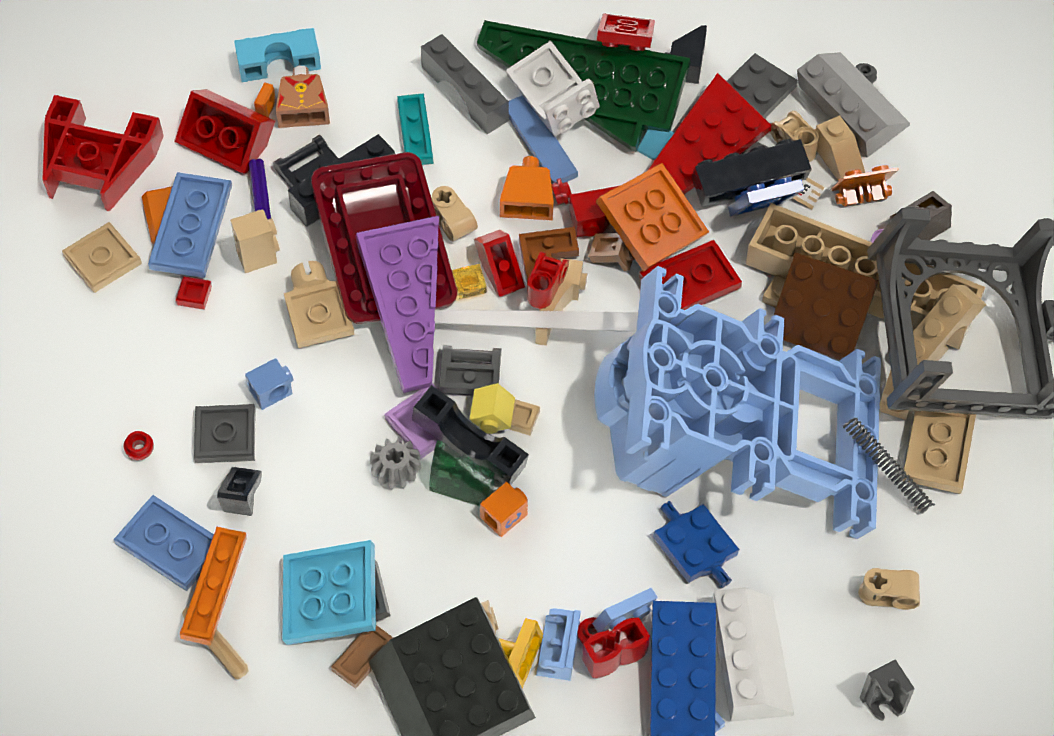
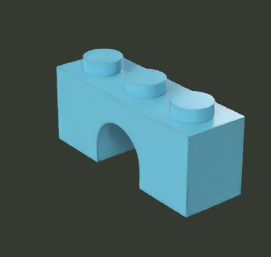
(257, 53)

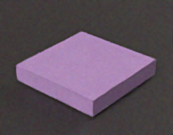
(401, 421)

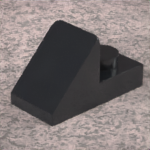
(238, 491)

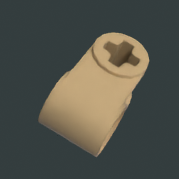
(796, 128)
(453, 214)
(892, 587)

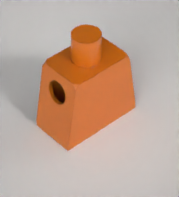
(527, 192)

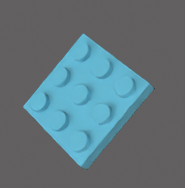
(329, 592)

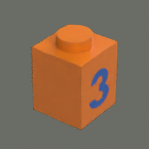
(504, 508)

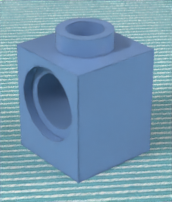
(269, 383)

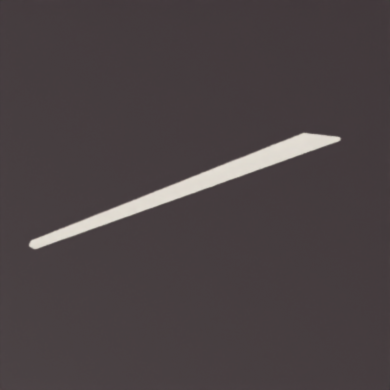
(543, 319)

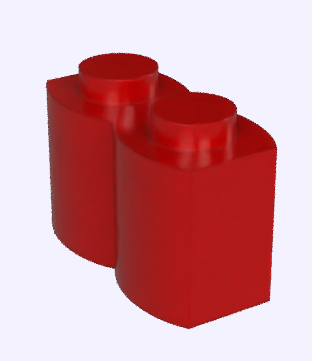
(610, 649)

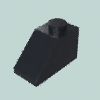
(691, 46)

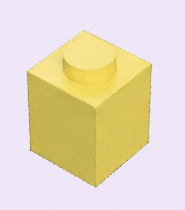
(492, 408)

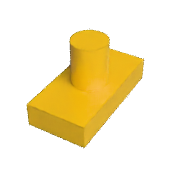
(524, 650)

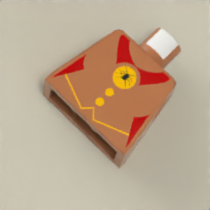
(301, 100)

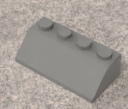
(845, 91)

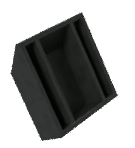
(451, 677)

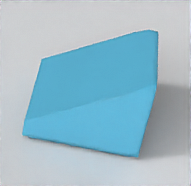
(653, 143)

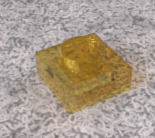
(469, 281)

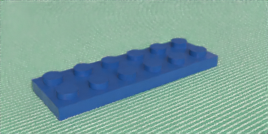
(683, 669)

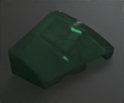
(459, 477)

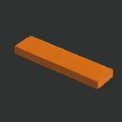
(213, 586)

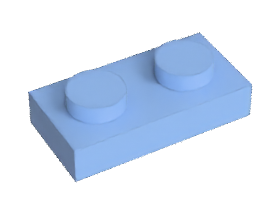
(635, 606)

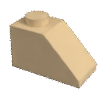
(838, 147)

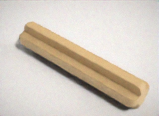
(226, 654)

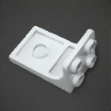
(553, 89)

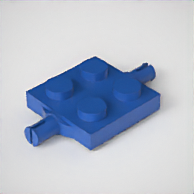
(696, 543)

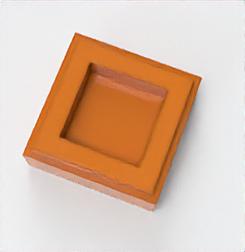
(265, 100)

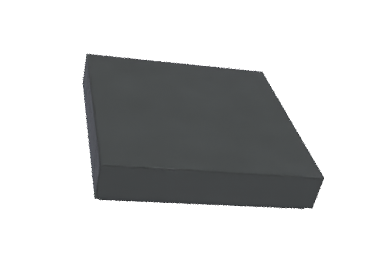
(224, 433)

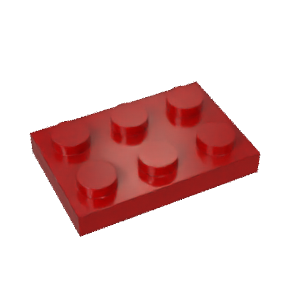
(626, 31)
(704, 271)

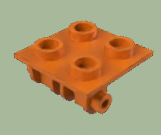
(872, 182)

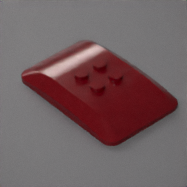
(370, 197)

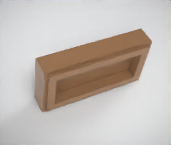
(354, 663)

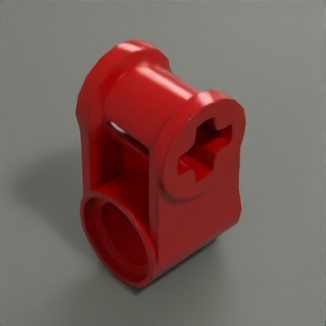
(547, 276)

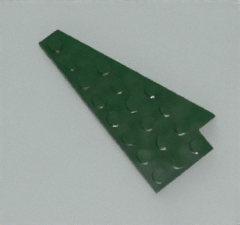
(631, 85)

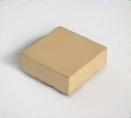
(524, 417)

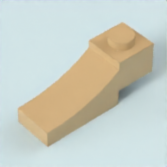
(567, 291)

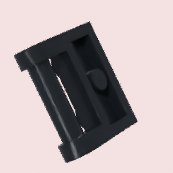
(325, 158)

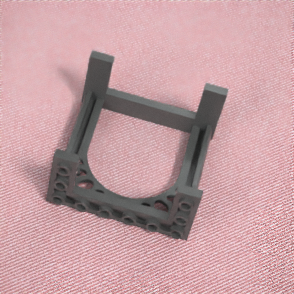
(918, 384)

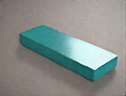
(415, 126)

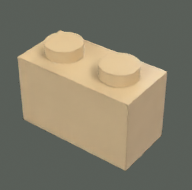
(255, 240)

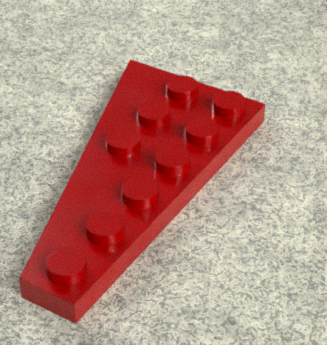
(713, 128)

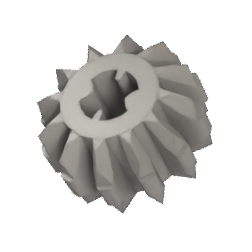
(384, 463)

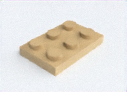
(939, 449)

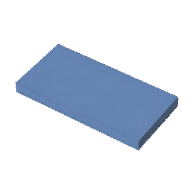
(190, 225)

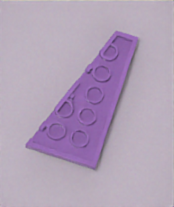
(403, 282)

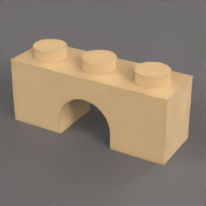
(953, 311)

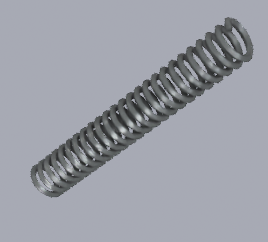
(887, 455)

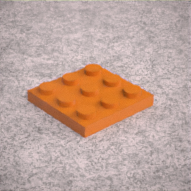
(652, 217)

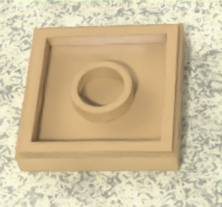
(101, 257)

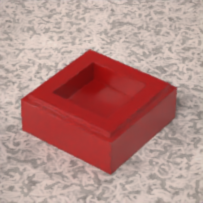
(193, 293)

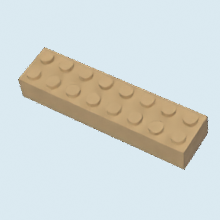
(788, 232)

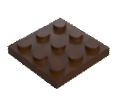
(824, 306)

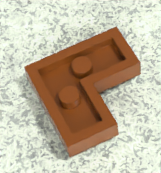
(555, 243)

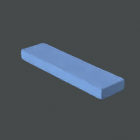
(540, 141)

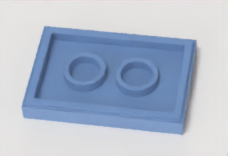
(166, 542)

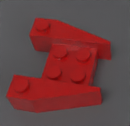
(94, 155)

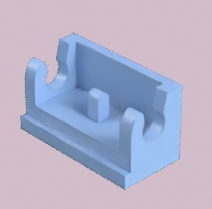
(559, 644)

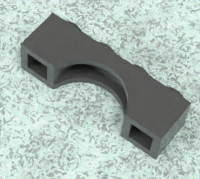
(482, 99)

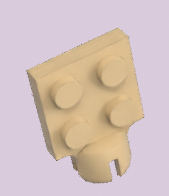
(315, 307)

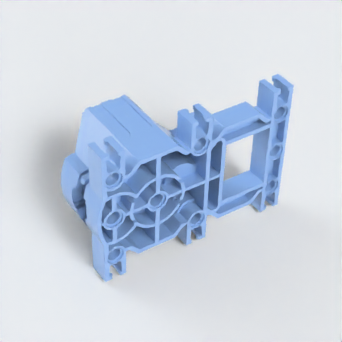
(723, 389)

